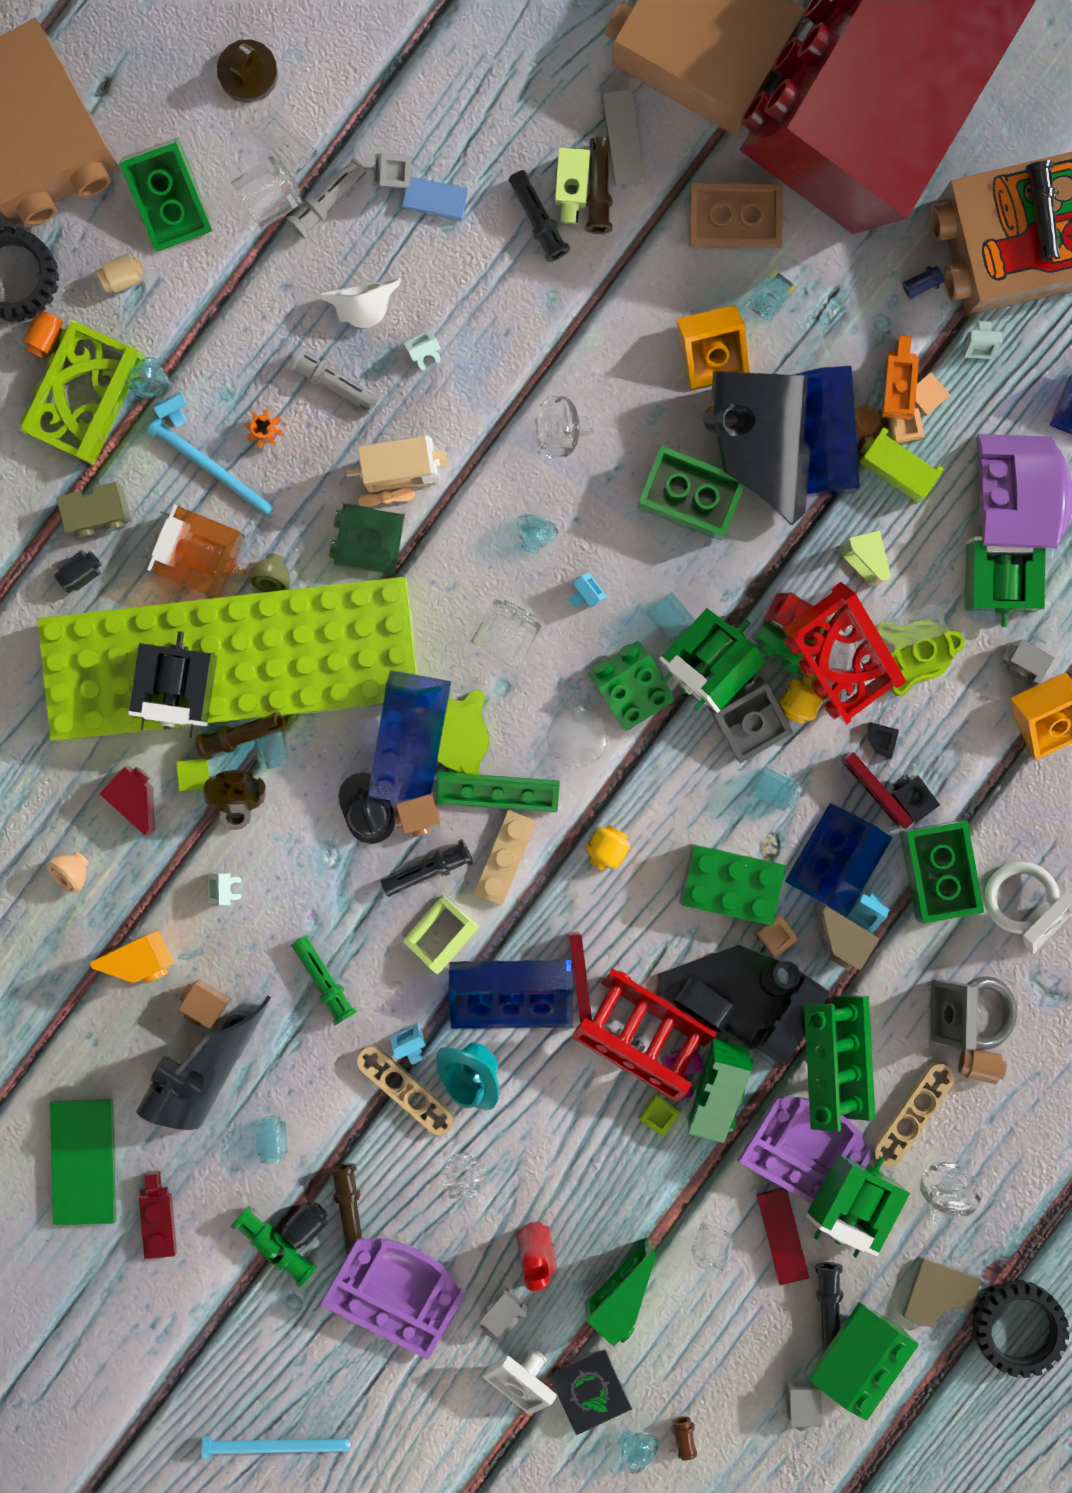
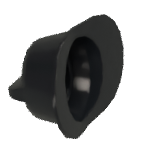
(367, 817)

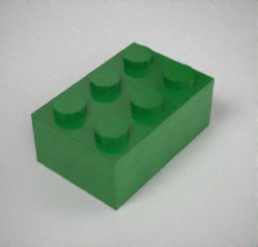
(690, 493)
(941, 871)
(732, 884)

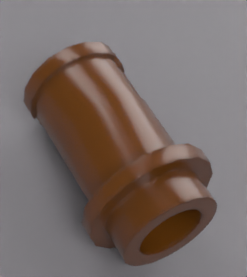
(683, 1431)

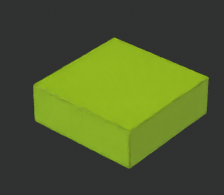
(192, 774)
(659, 1115)

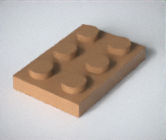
(736, 215)

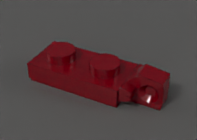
(157, 1218)

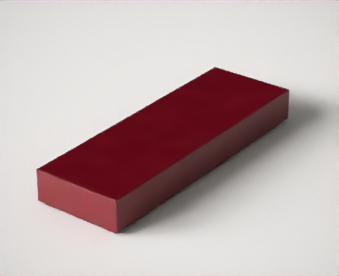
(876, 790)
(580, 976)
(782, 1236)

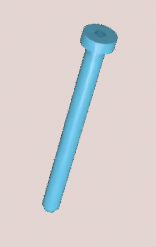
(158, 428)
(272, 1446)

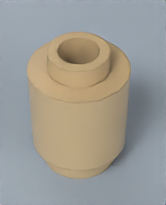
(120, 273)

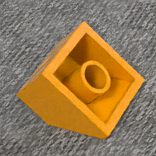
(712, 343)
(1045, 715)
(137, 960)

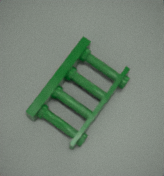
(854, 1057)

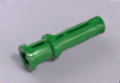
(330, 993)

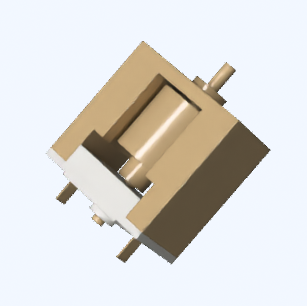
(399, 464)

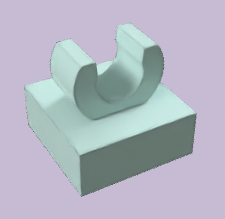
(983, 342)
(422, 346)
(219, 888)

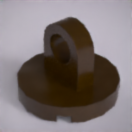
(247, 70)
(234, 793)

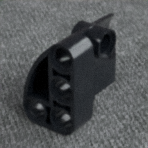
(762, 435)

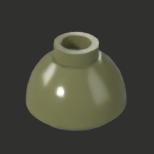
(270, 574)

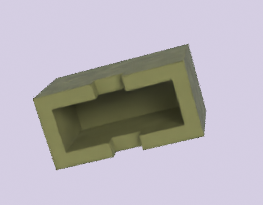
(93, 512)

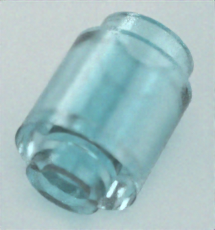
(272, 750)
(271, 1140)

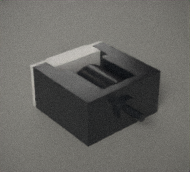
(173, 677)

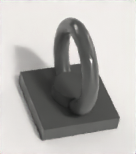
(956, 1013)

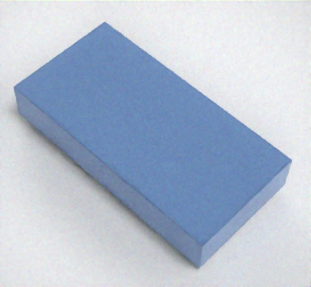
(435, 198)

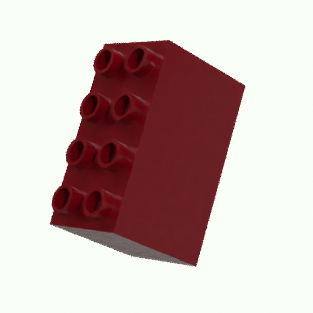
(876, 100)

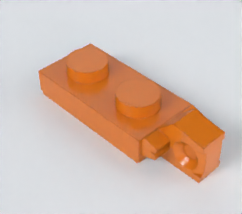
(900, 381)

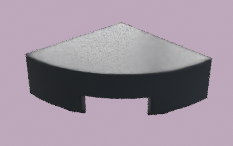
(882, 739)

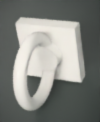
(1044, 919)

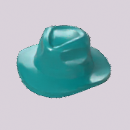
(469, 1075)

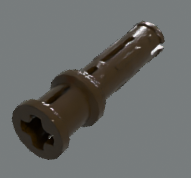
(599, 200)
(228, 738)
(346, 1196)

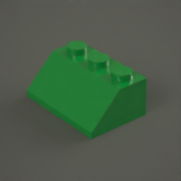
(863, 1361)

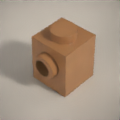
(417, 815)
(202, 1004)

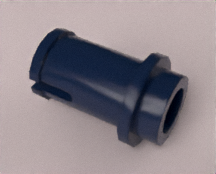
(922, 282)

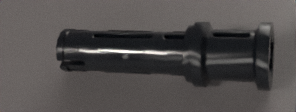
(1042, 196)
(544, 228)
(440, 863)
(829, 1295)

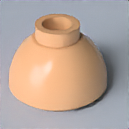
(69, 871)

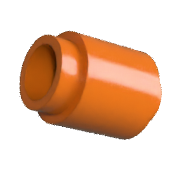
(43, 334)

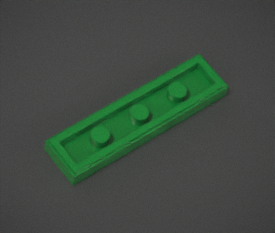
(497, 791)

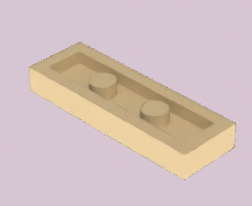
(505, 857)

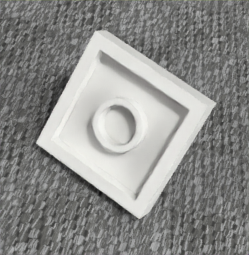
(520, 1382)

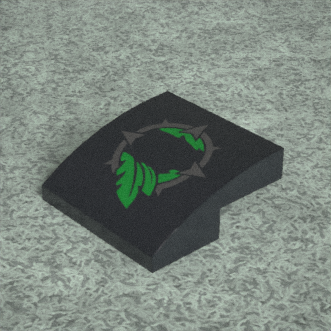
(590, 1392)

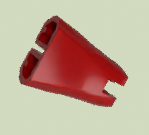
(536, 1255)

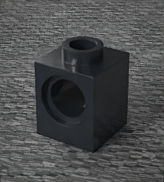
(925, 803)

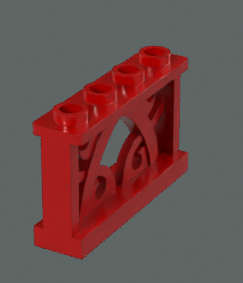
(880, 665)

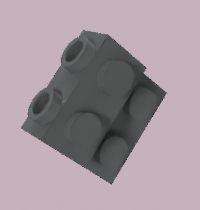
(752, 720)

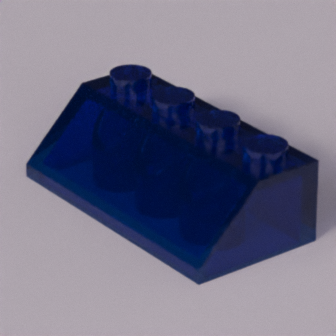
(831, 432)
(409, 736)
(510, 994)

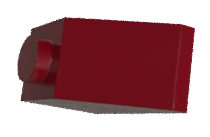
(132, 798)

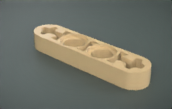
(408, 1087)
(918, 1117)

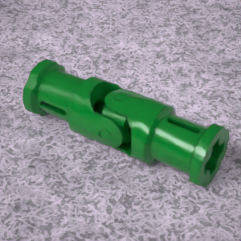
(265, 1239)

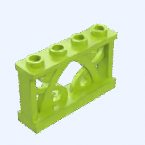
(113, 396)

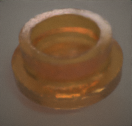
(867, 420)

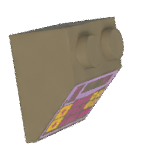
(844, 939)

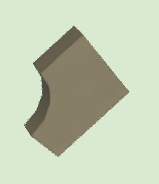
(939, 1290)

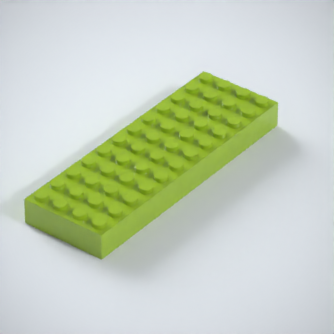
(272, 652)

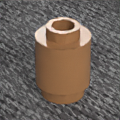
(982, 1065)

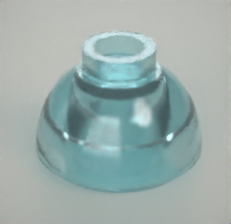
(148, 379)
(535, 532)
(638, 1450)

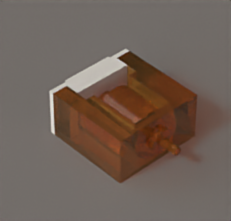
(206, 557)

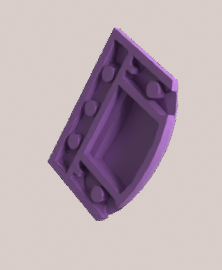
(1023, 491)
(796, 1155)
(395, 1293)

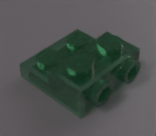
(367, 539)

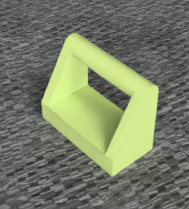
(867, 557)
(452, 947)

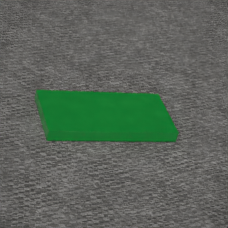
(83, 1162)

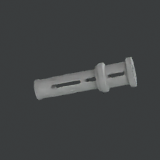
(317, 207)
(321, 373)

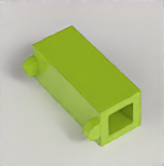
(899, 466)

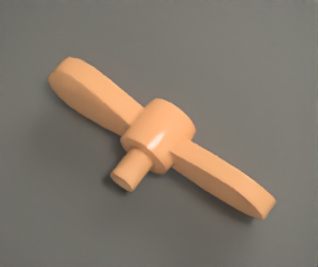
(387, 497)

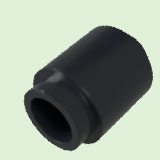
(78, 571)
(305, 1224)

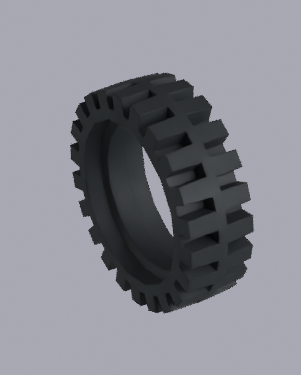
(47, 279)
(1046, 1354)

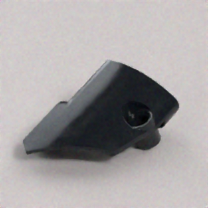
(745, 1000)
(187, 1091)

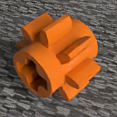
(271, 426)

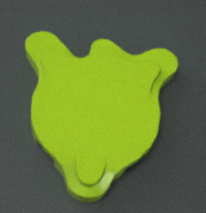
(926, 659)
(464, 734)

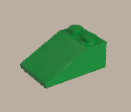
(166, 194)
(618, 1300)

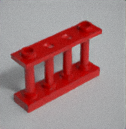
(619, 1049)

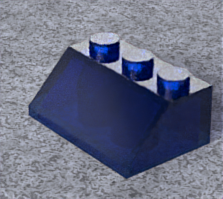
(838, 859)

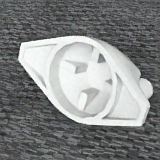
(362, 305)

